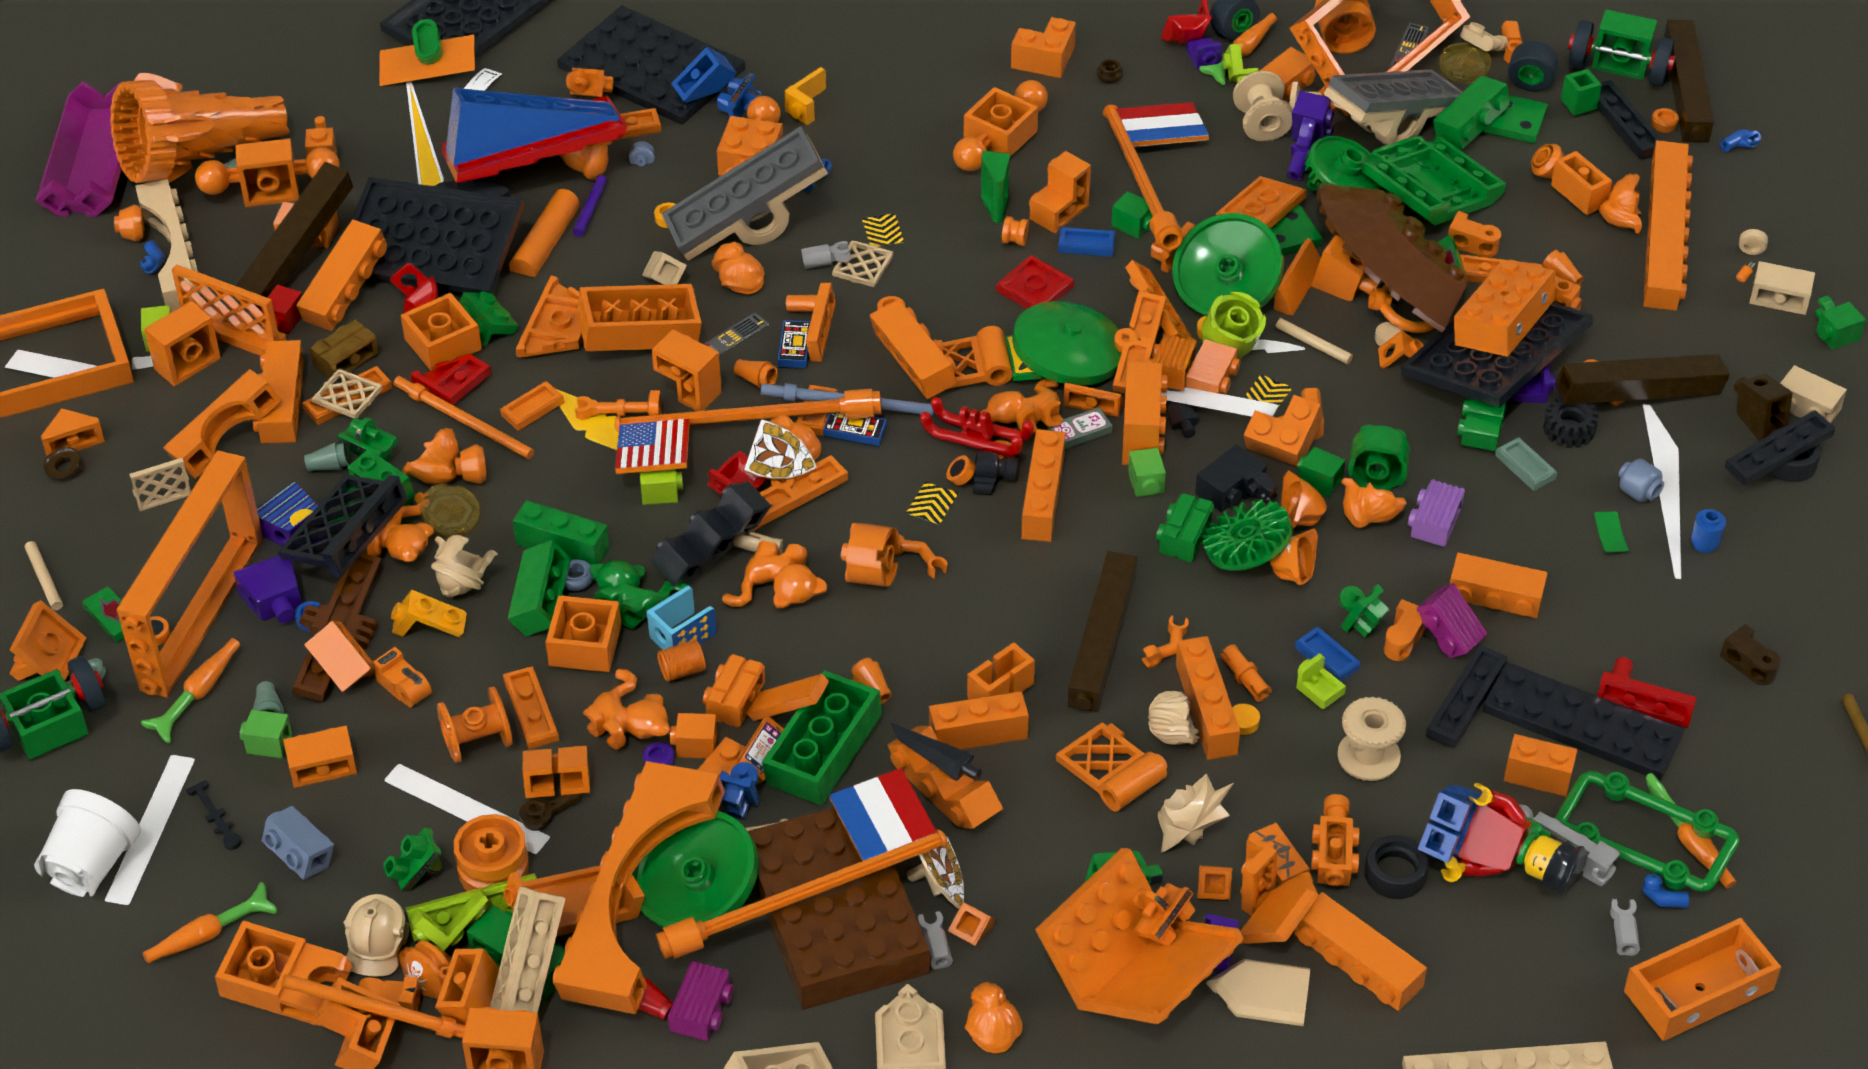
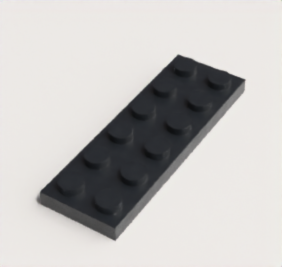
(1583, 720)

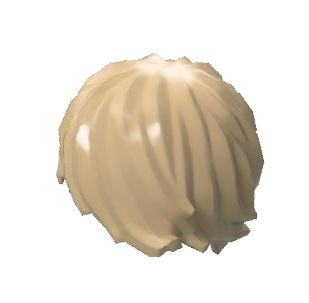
(1171, 720)

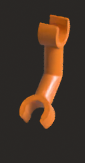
(926, 554)
(1156, 654)

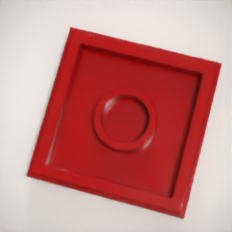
(1034, 283)

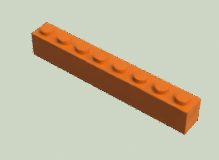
(1667, 226)

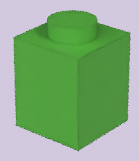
(1146, 472)
(265, 733)

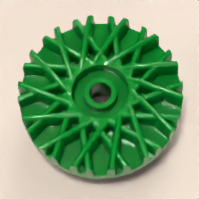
(1339, 162)
(1249, 536)

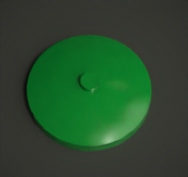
(1225, 257)
(1067, 343)
(698, 872)

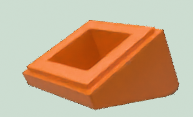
(971, 924)

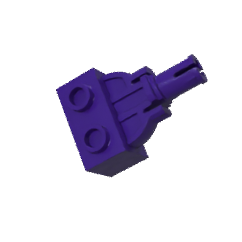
(1310, 121)

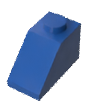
(704, 76)

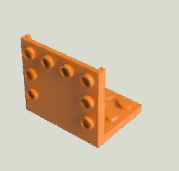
(1115, 968)

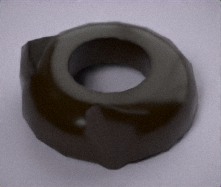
(59, 456)

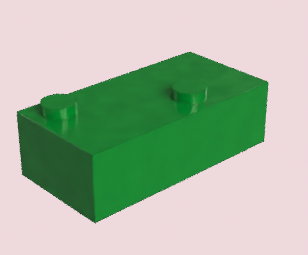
(822, 739)

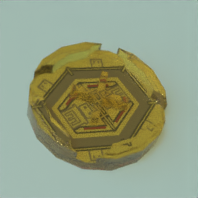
(1464, 63)
(450, 509)

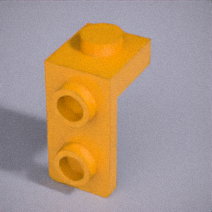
(799, 96)
(427, 611)

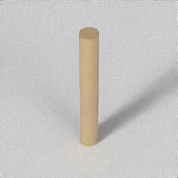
(1314, 341)
(43, 575)

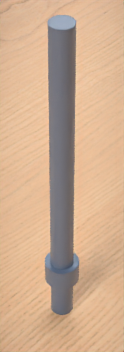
(790, 393)

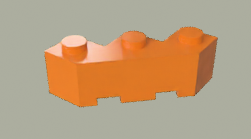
(962, 801)

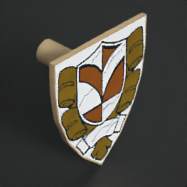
(778, 454)
(942, 873)

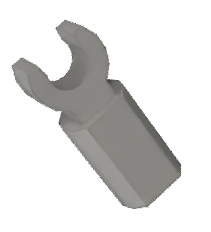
(825, 254)
(1625, 928)
(937, 942)

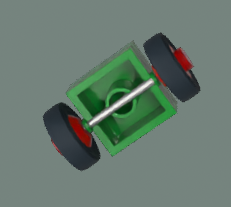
(1623, 47)
(45, 709)

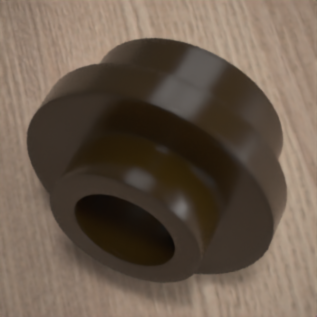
(1109, 70)

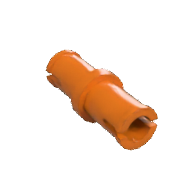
(1246, 673)

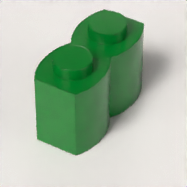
(1482, 424)

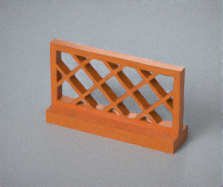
(232, 329)

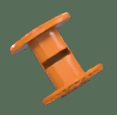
(474, 724)

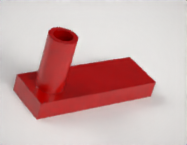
(1644, 697)

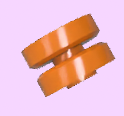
(489, 851)

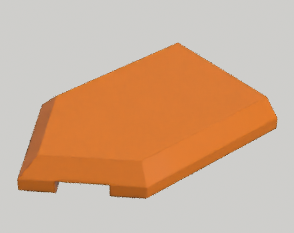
(1281, 911)

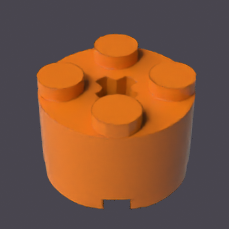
(871, 554)

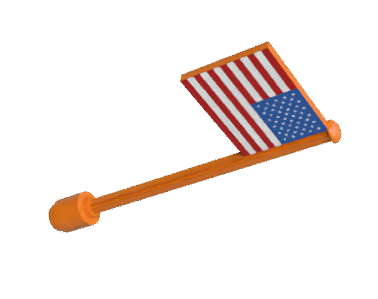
(663, 439)

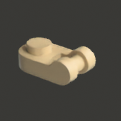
(1477, 36)

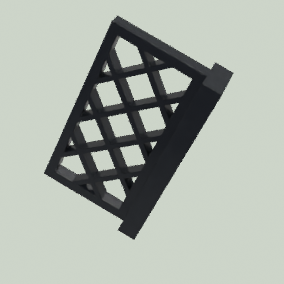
(355, 531)

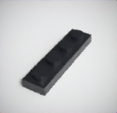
(1627, 120)
(1779, 447)
(1466, 696)

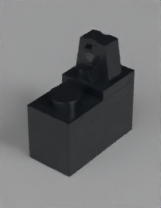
(1235, 477)

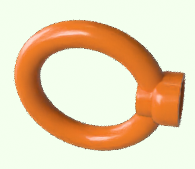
(1381, 300)

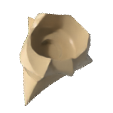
(1191, 812)

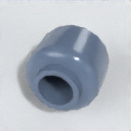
(1641, 480)

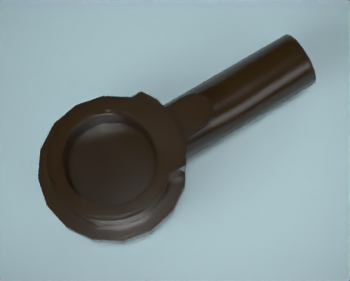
(537, 814)

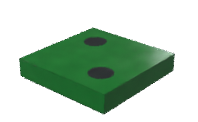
(1520, 120)
(1294, 230)

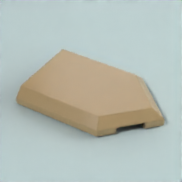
(1264, 991)
(910, 1033)

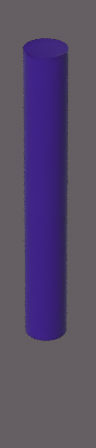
(589, 206)

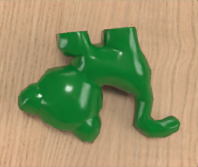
(620, 582)

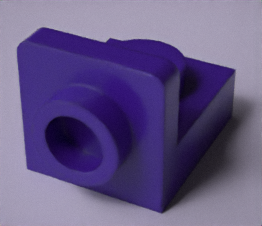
(1204, 52)
(1537, 388)

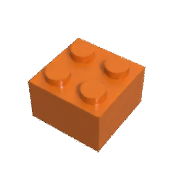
(440, 331)
(182, 343)
(583, 633)
(502, 1039)

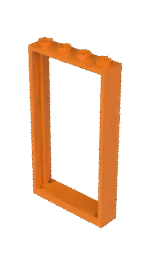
(1450, 11)
(72, 384)
(225, 481)

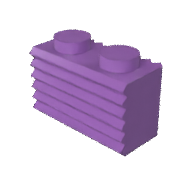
(1436, 512)

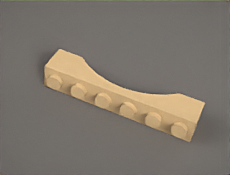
(160, 213)

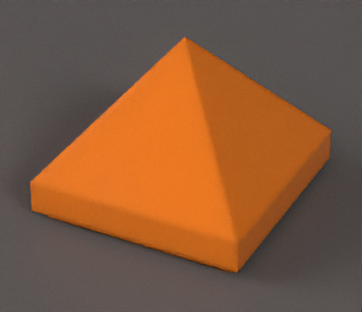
(1214, 882)

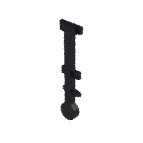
(231, 840)

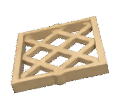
(856, 277)
(323, 401)
(153, 471)

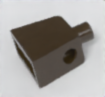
(1763, 404)

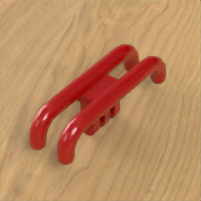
(976, 430)

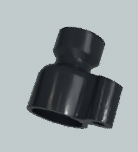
(990, 467)

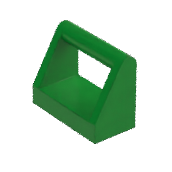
(995, 183)

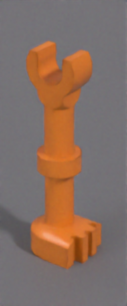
(589, 407)

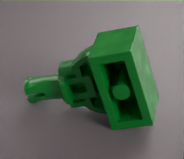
(374, 467)

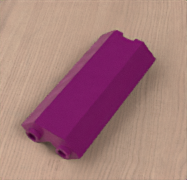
(82, 160)

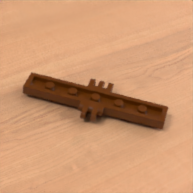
(345, 608)

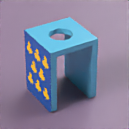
(672, 612)

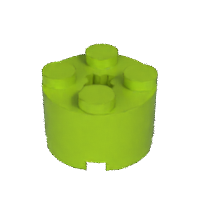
(1234, 322)

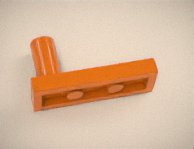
(823, 309)

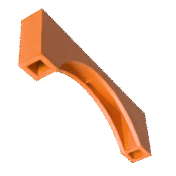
(662, 803)

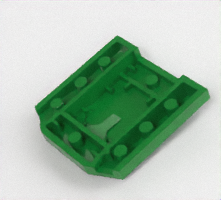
(1433, 178)

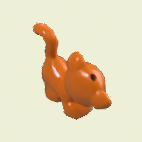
(1013, 407)
(403, 540)
(791, 577)
(641, 719)

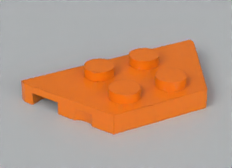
(553, 323)

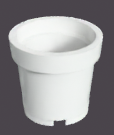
(85, 841)

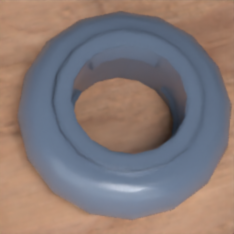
(579, 583)

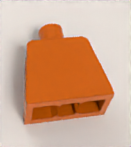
(1340, 273)

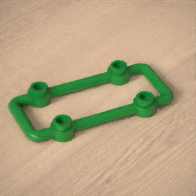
(1675, 872)

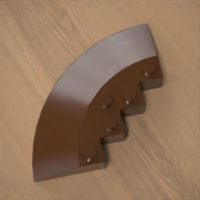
(1394, 249)

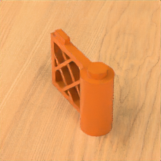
(990, 357)
(1125, 778)

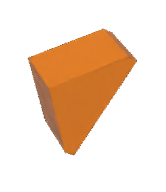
(72, 431)

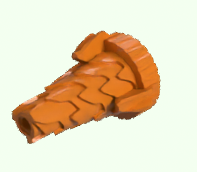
(164, 129)

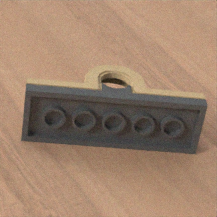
(1392, 100)
(745, 196)

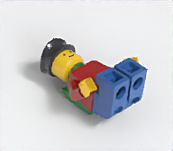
(1493, 837)

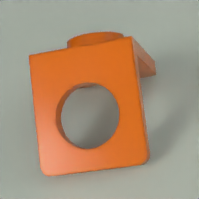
(1403, 344)

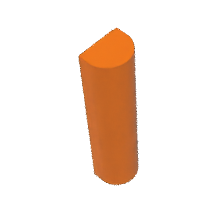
(545, 233)

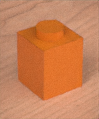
(694, 735)

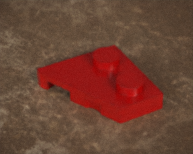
(453, 378)

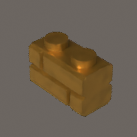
(344, 349)

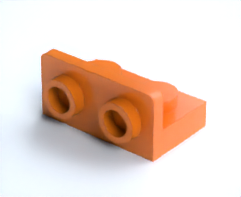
(1258, 873)

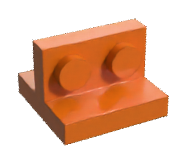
(44, 643)

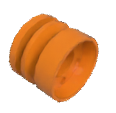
(1347, 26)

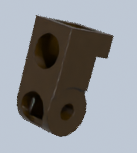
(1750, 656)

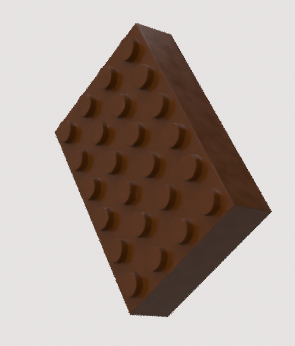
(845, 936)

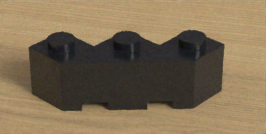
(710, 533)

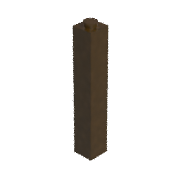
(1689, 83)
(297, 231)
(1641, 379)
(1102, 632)

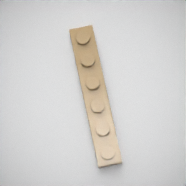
(1566, 1056)

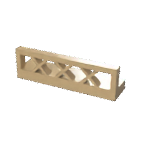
(527, 951)

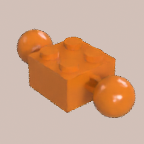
(1000, 123)
(749, 135)
(264, 172)

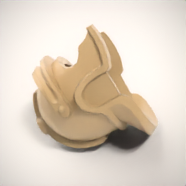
(457, 569)
(375, 935)

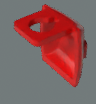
(1187, 27)
(422, 294)
(732, 472)

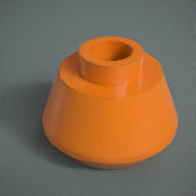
(1544, 160)
(130, 223)
(471, 464)

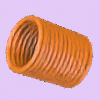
(681, 660)

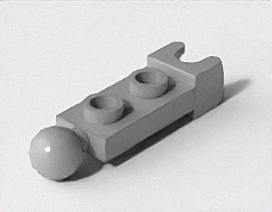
(1599, 856)

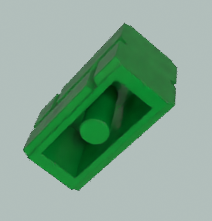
(1185, 527)

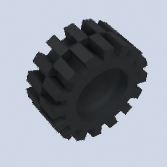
(1567, 432)

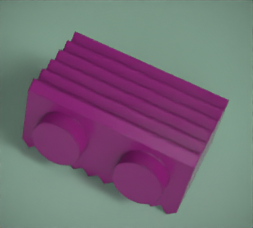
(1451, 621)
(700, 1001)

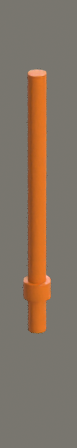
(421, 394)
(444, 1026)

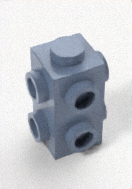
(297, 842)

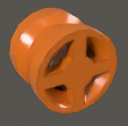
(1015, 231)

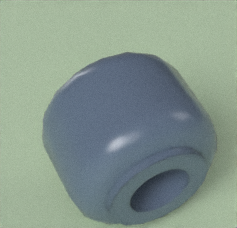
(641, 153)

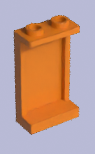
(575, 889)

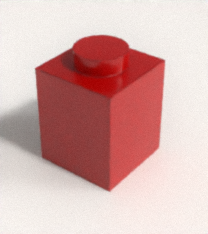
(285, 309)

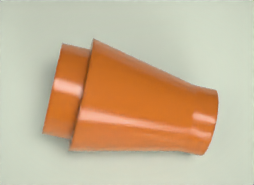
(1563, 267)
(756, 372)
(870, 674)

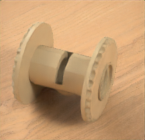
(1260, 98)
(1371, 739)

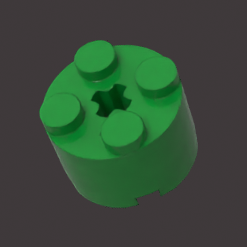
(1379, 457)

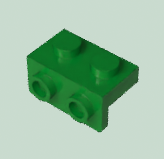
(488, 315)

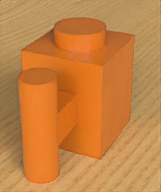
(320, 136)

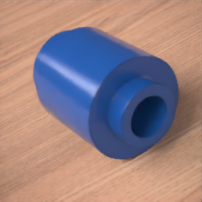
(1708, 530)

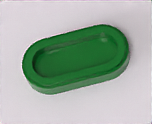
(427, 41)

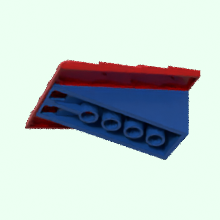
(514, 130)

